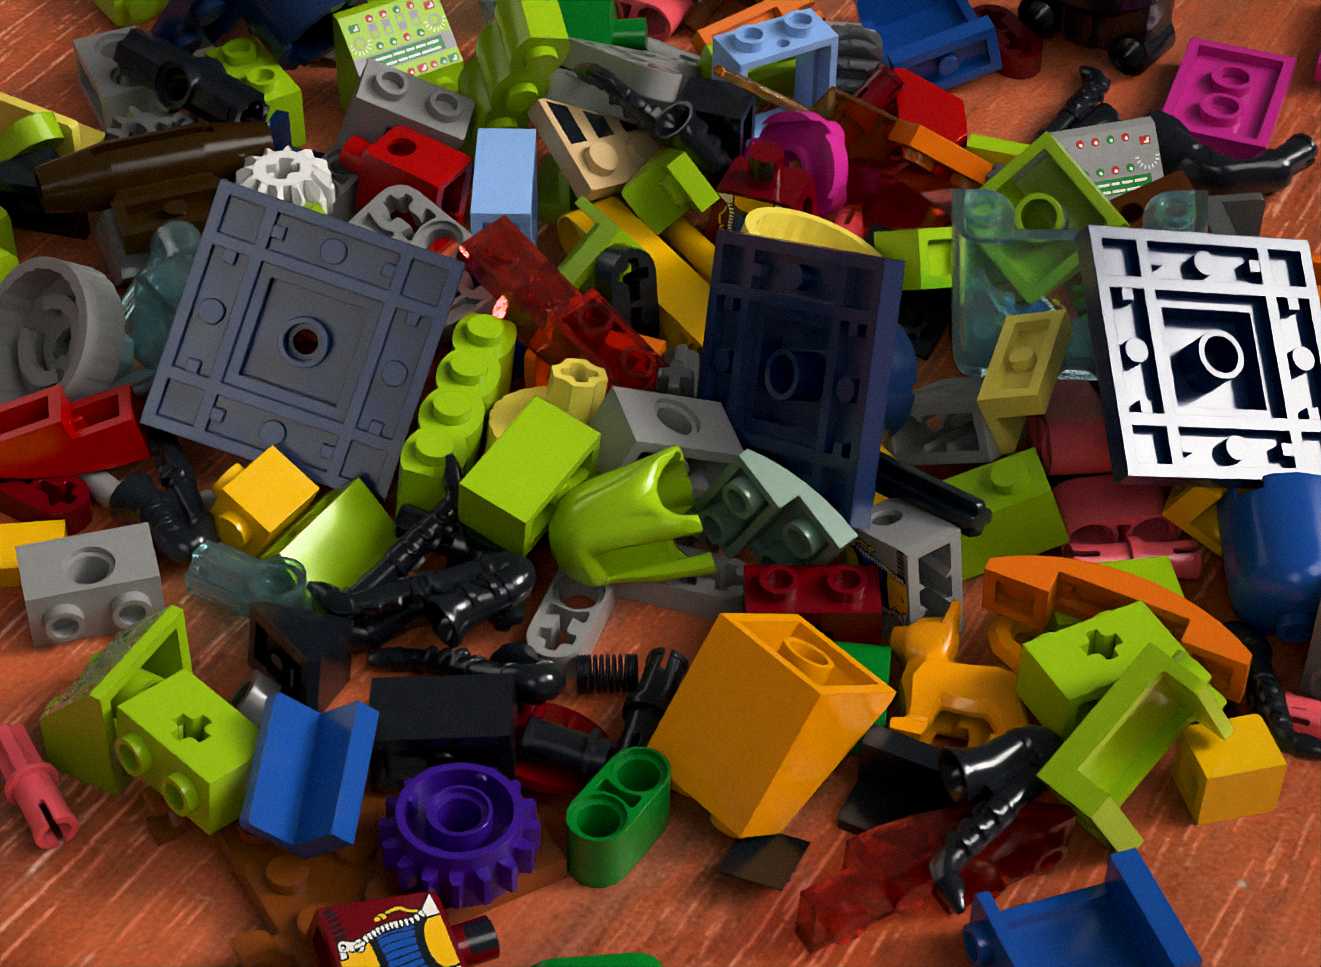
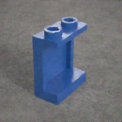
(933, 38)
(1096, 926)

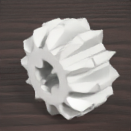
(290, 177)

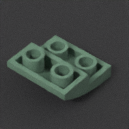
(771, 514)

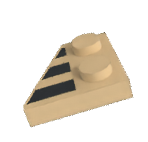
(592, 148)

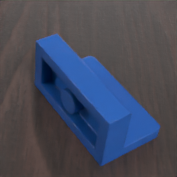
(309, 775)

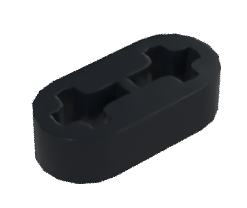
(637, 295)

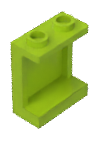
(1128, 737)

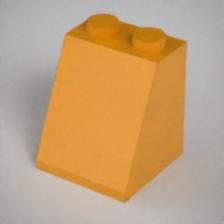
(765, 719)

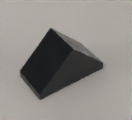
(22, 201)
(301, 651)

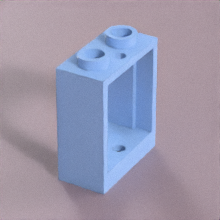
(794, 34)
(505, 180)

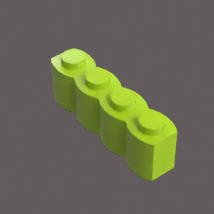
(512, 65)
(457, 411)

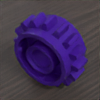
(460, 834)

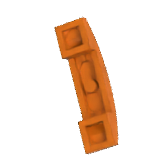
(1037, 585)

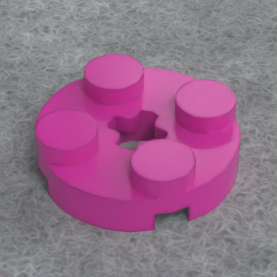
(818, 146)

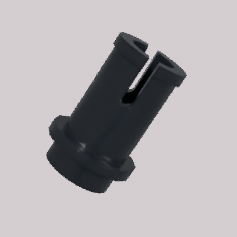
(565, 748)

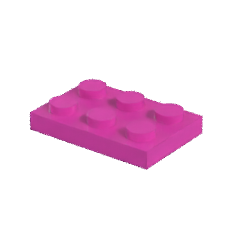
(1230, 95)

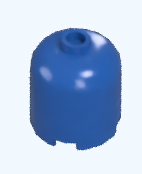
(1274, 554)

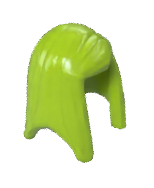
(626, 522)

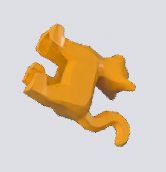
(952, 696)

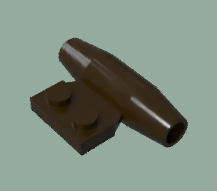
(151, 176)

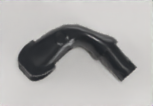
(1223, 175)

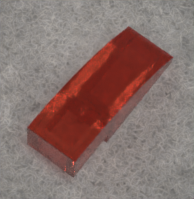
(898, 193)

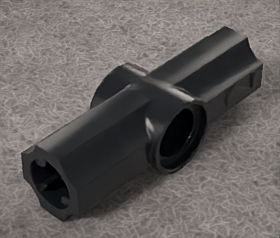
(187, 80)

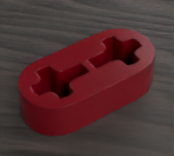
(1018, 45)
(33, 499)

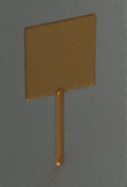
(863, 124)

